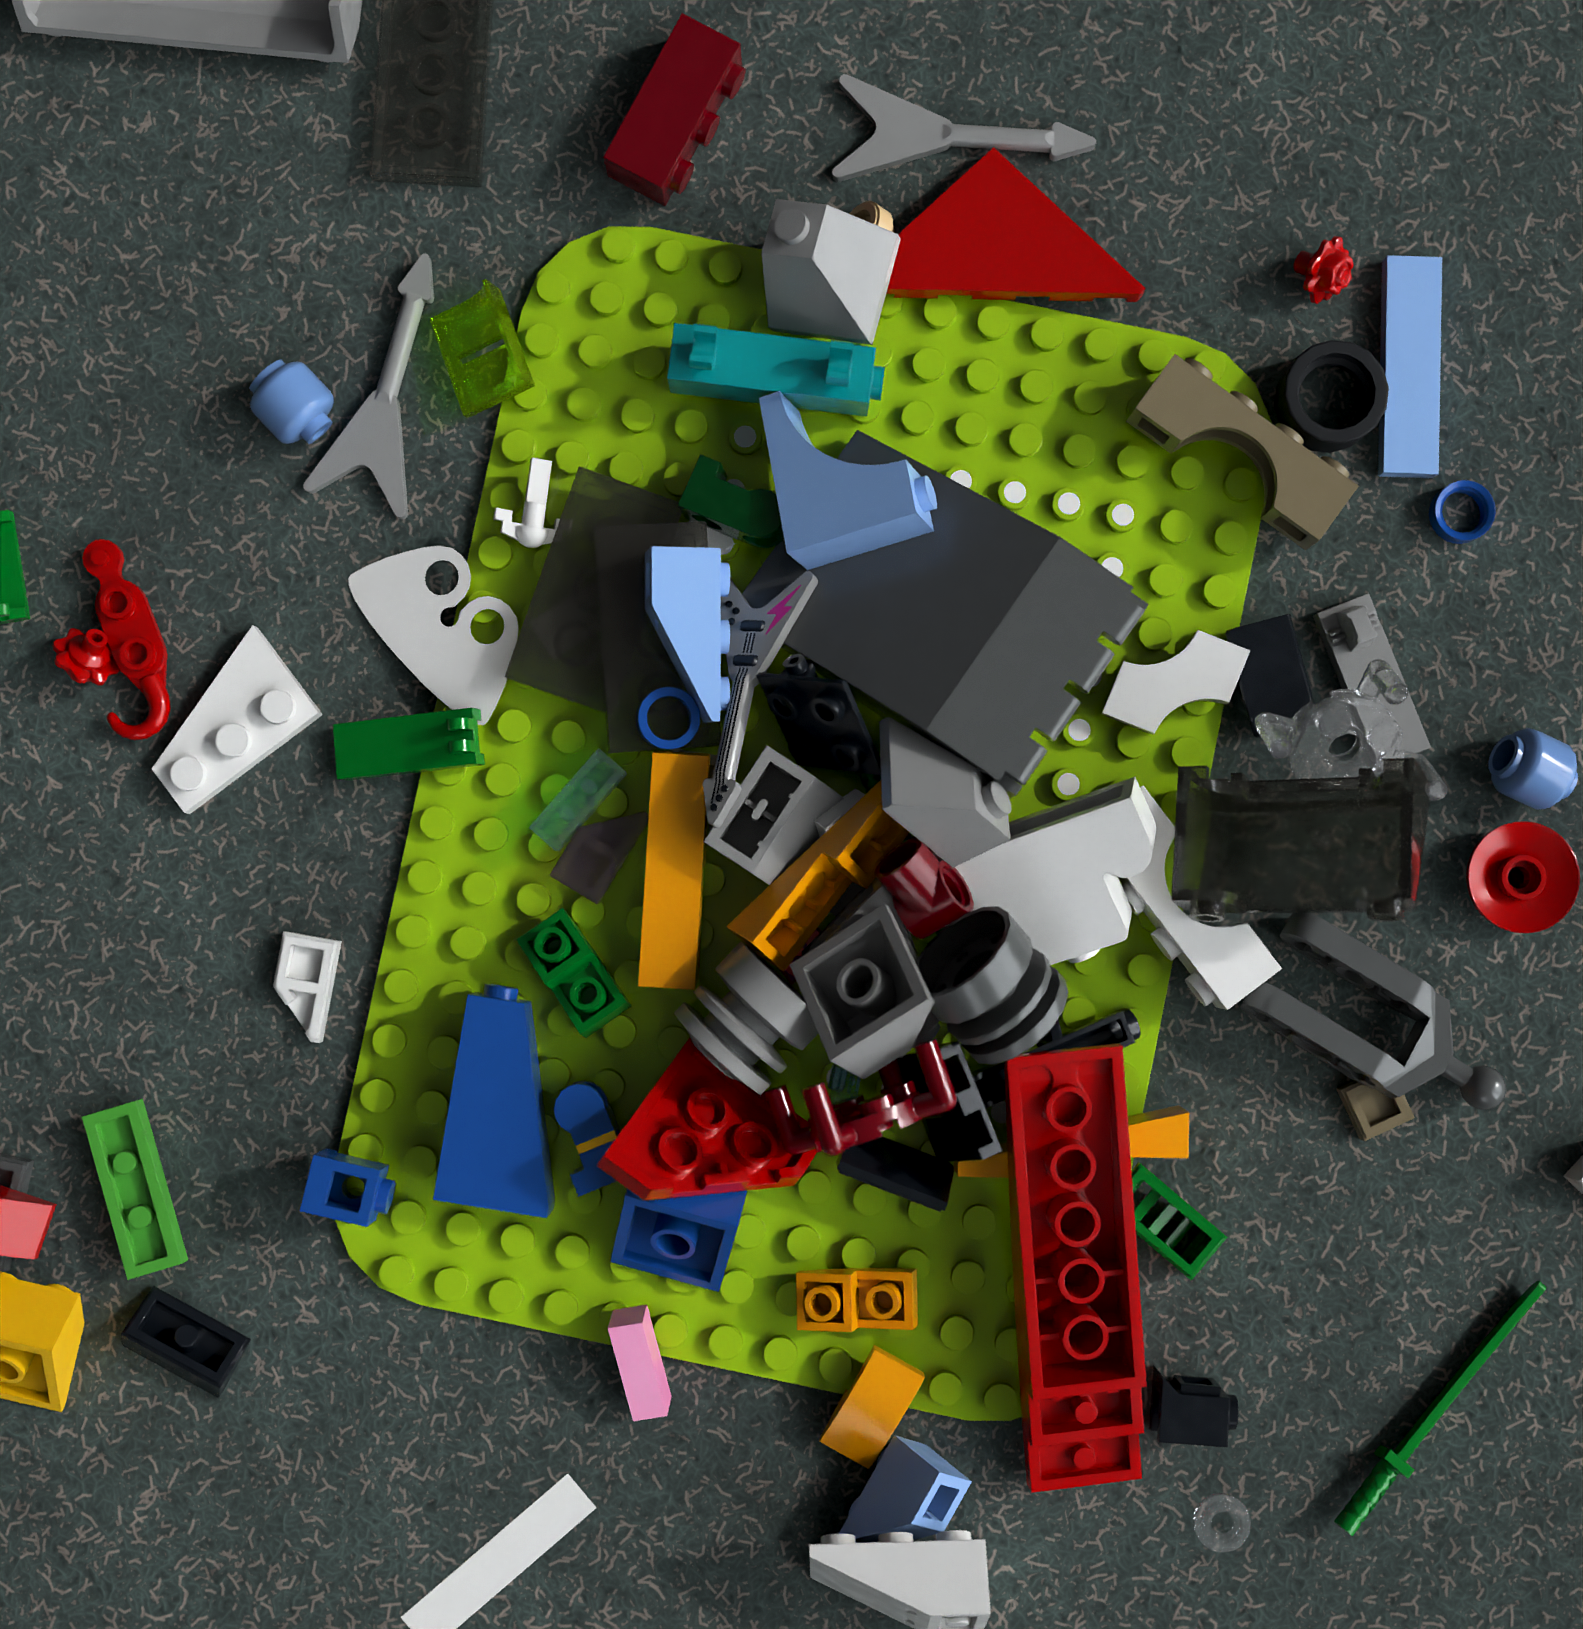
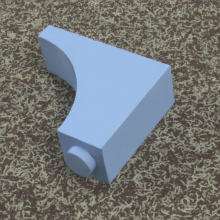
(834, 505)

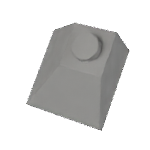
(826, 272)
(940, 796)
(864, 993)

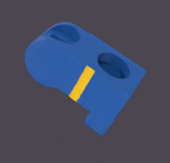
(593, 1126)

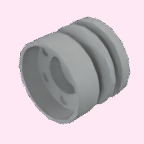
(748, 1019)

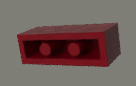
(675, 110)

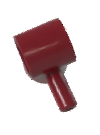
(922, 888)

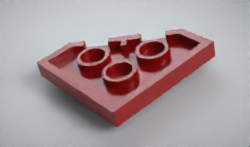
(701, 1137)

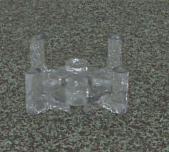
(1348, 711)

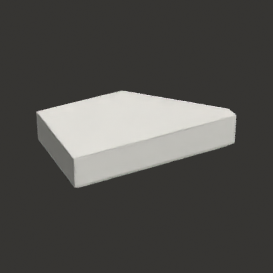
(307, 978)

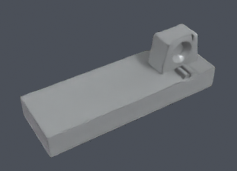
(1354, 640)

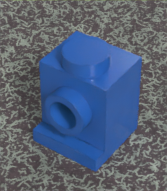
(328, 1193)

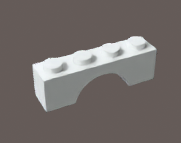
(1222, 959)

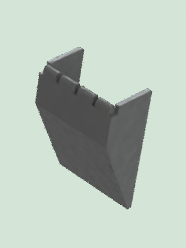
(961, 625)

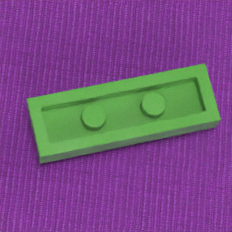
(135, 1189)

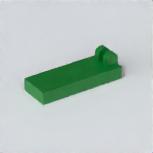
(407, 744)

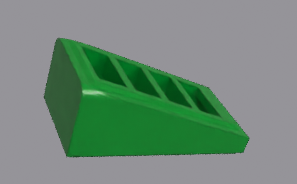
(1198, 1250)

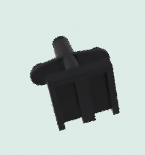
(966, 1129)

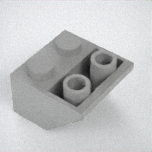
(773, 817)

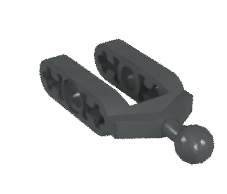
(1428, 1046)

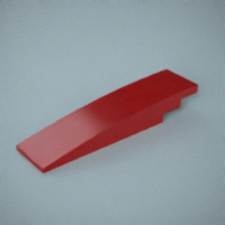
(1075, 1267)

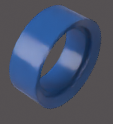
(1482, 498)
(642, 724)

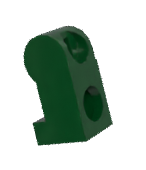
(730, 509)

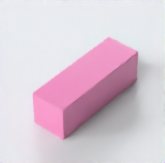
(639, 1362)

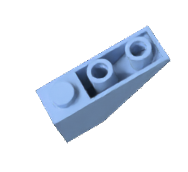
(685, 609)

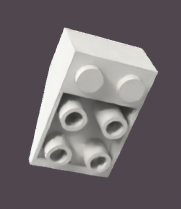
(910, 1580)

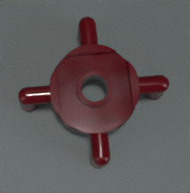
(861, 1120)

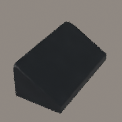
(1274, 671)
(899, 1171)
(185, 1341)

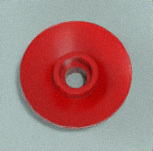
(1548, 871)

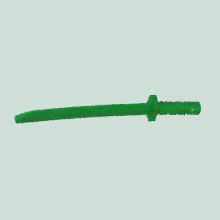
(1394, 1461)

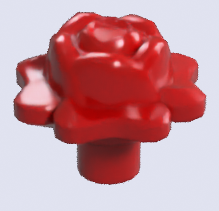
(1325, 270)
(85, 656)

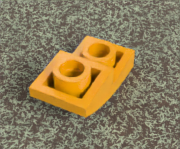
(857, 1299)
(872, 1407)

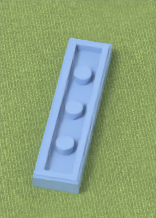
(1411, 366)

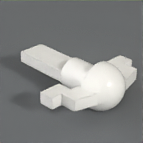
(531, 531)

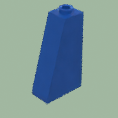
(496, 1119)

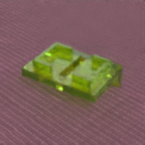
(473, 327)

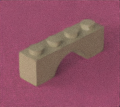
(1299, 487)

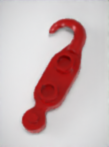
(131, 637)

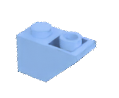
(906, 1493)

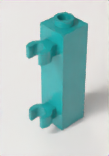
(753, 365)

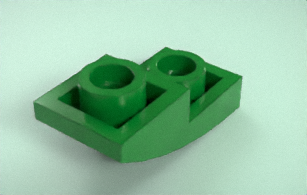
(574, 973)

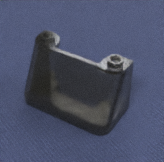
(1300, 843)

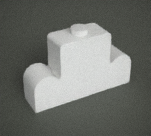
(1065, 869)

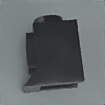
(1191, 1411)

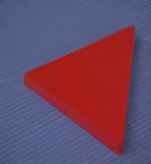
(1000, 241)

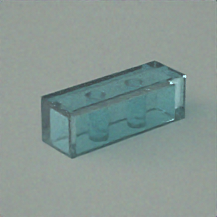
(578, 800)

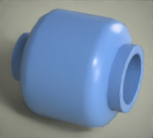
(291, 402)
(1533, 768)

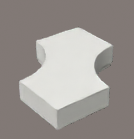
(1201, 672)

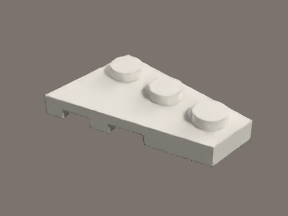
(236, 724)

